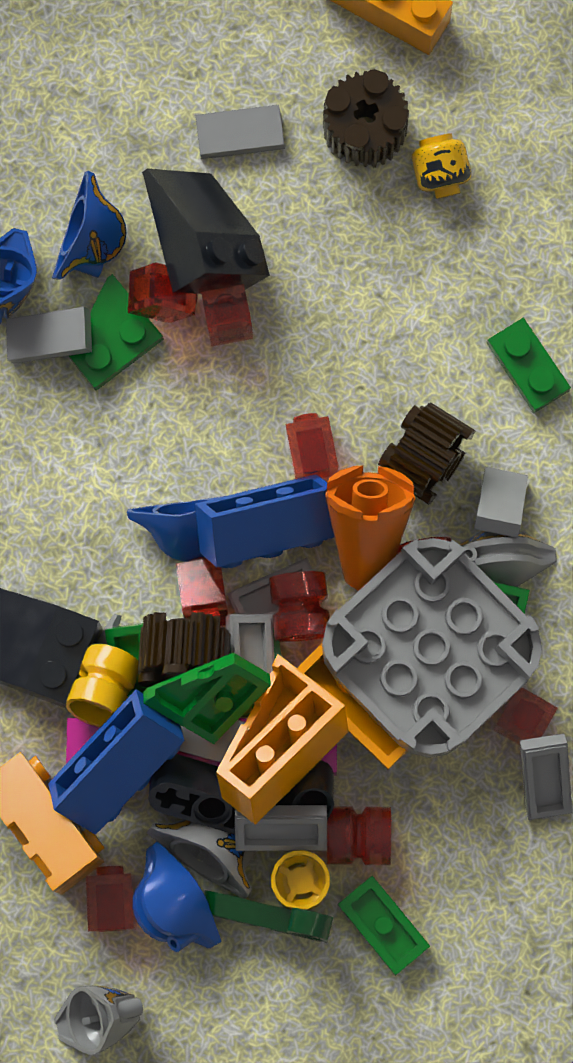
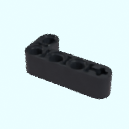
(192, 792)

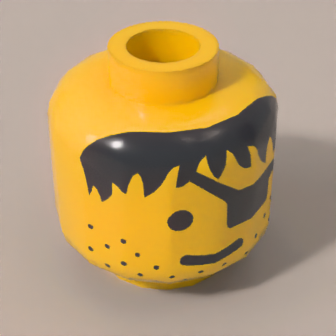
(441, 165)

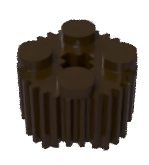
(371, 97)
(428, 449)
(178, 645)

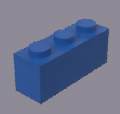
(264, 521)
(115, 764)

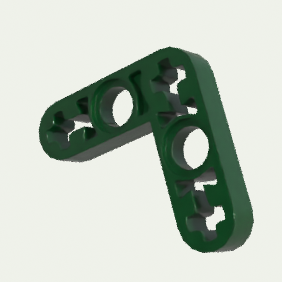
(292, 922)

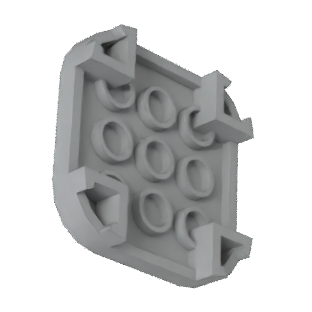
(431, 647)

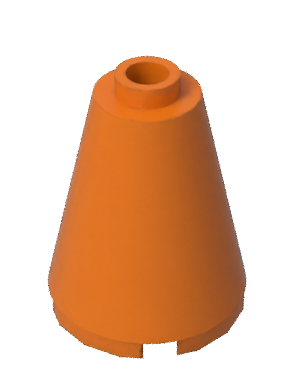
(368, 519)

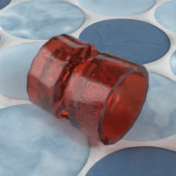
(299, 606)
(359, 836)

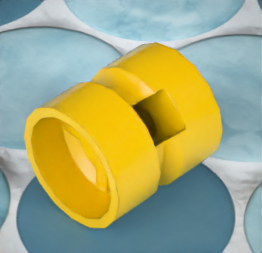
(103, 683)
(300, 880)

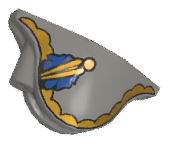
(509, 558)
(214, 847)
(97, 1017)

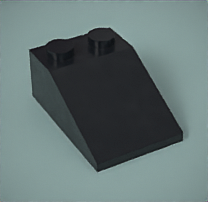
(203, 233)
(42, 646)

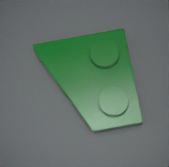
(116, 336)
(209, 696)

